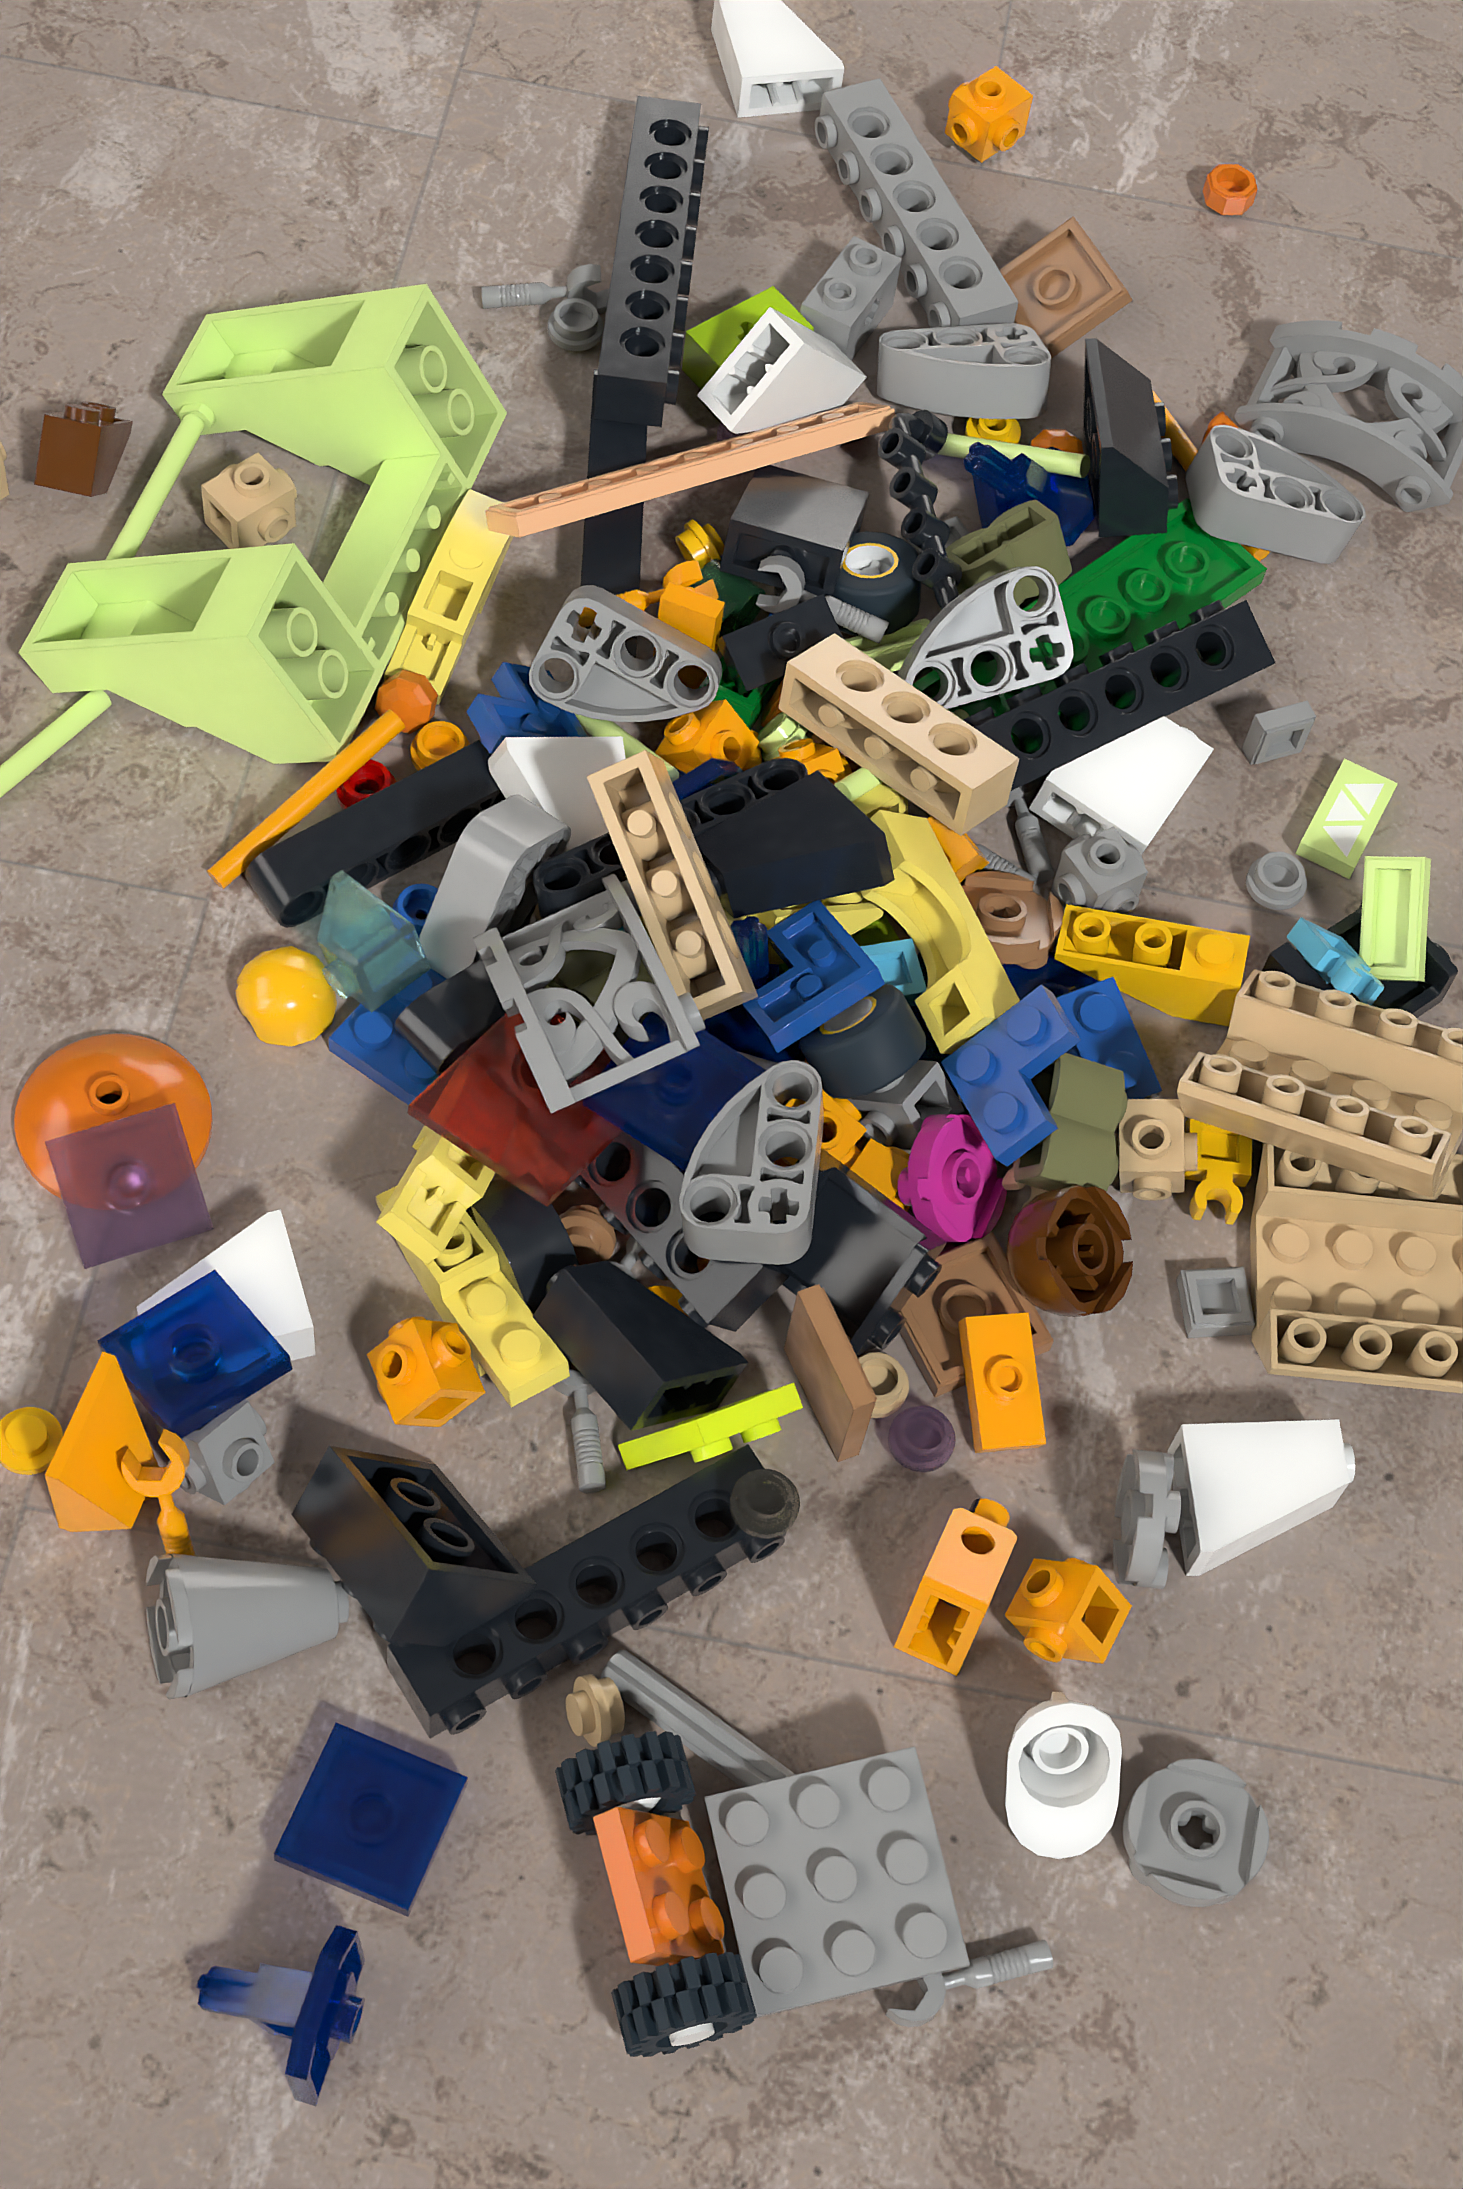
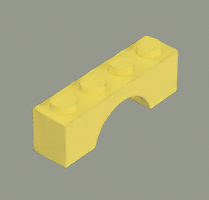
(964, 974)

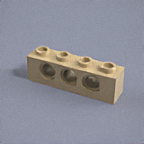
(898, 734)
(671, 883)

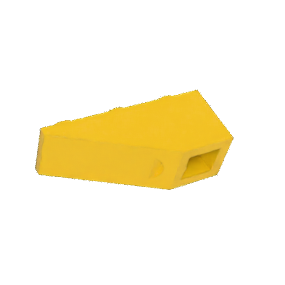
(1158, 962)

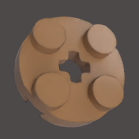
(1029, 921)

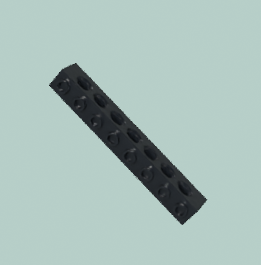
(649, 265)

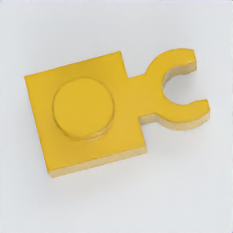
(1222, 1165)

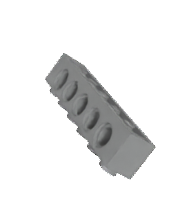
(912, 208)

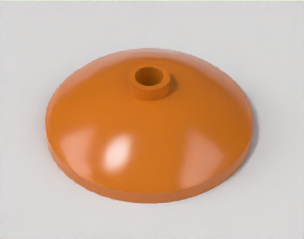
(67, 1089)

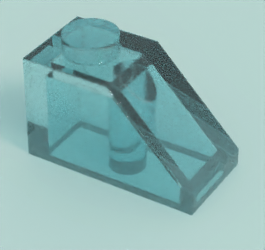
(367, 945)

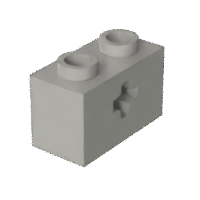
(853, 295)

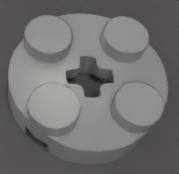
(1146, 1513)
(1228, 1812)

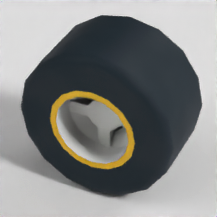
(880, 579)
(865, 1045)

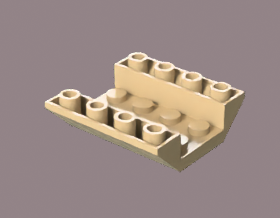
(1334, 1082)
(1356, 1275)

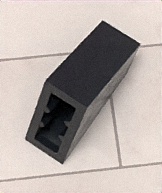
(795, 850)
(636, 1346)

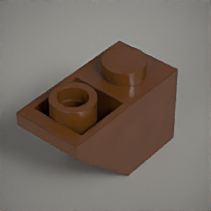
(81, 448)

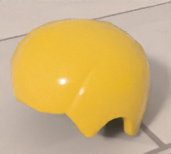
(286, 996)

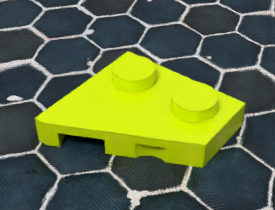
(710, 1432)

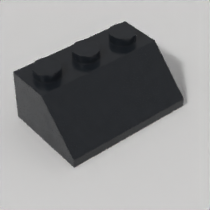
(1125, 446)
(408, 1547)

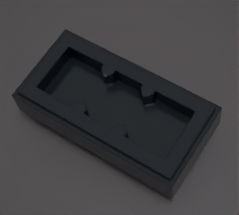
(762, 649)

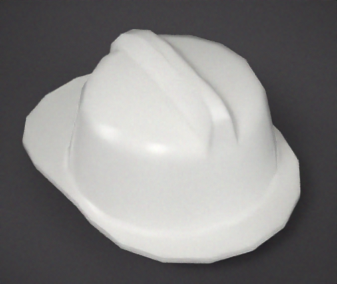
(1062, 1777)

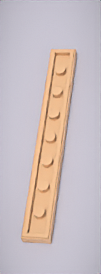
(687, 469)

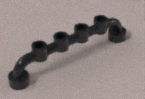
(906, 446)

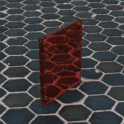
(500, 1118)

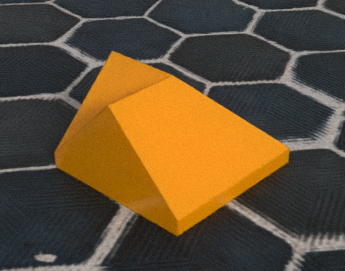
(86, 1467)

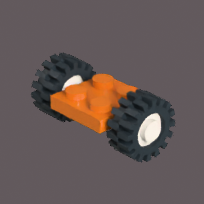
(657, 1893)

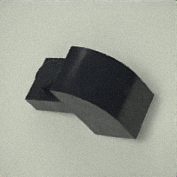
(526, 1236)

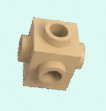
(250, 503)
(1154, 1149)

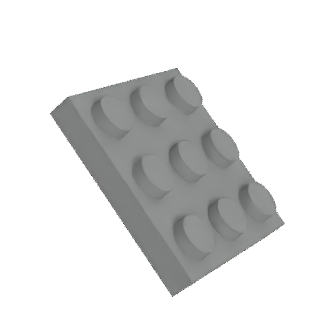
(836, 1882)

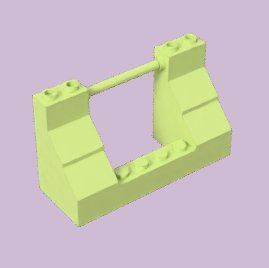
(251, 633)

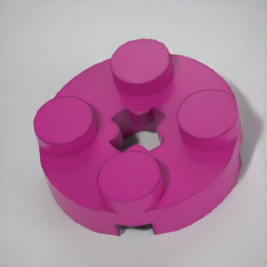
(946, 1155)

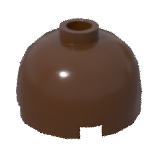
(1070, 1251)

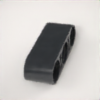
(451, 1017)

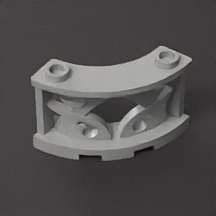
(1314, 423)
(560, 1053)

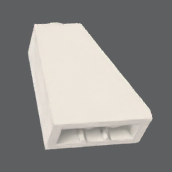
(772, 58)
(779, 376)
(554, 777)
(1124, 784)
(264, 1276)
(1253, 1483)

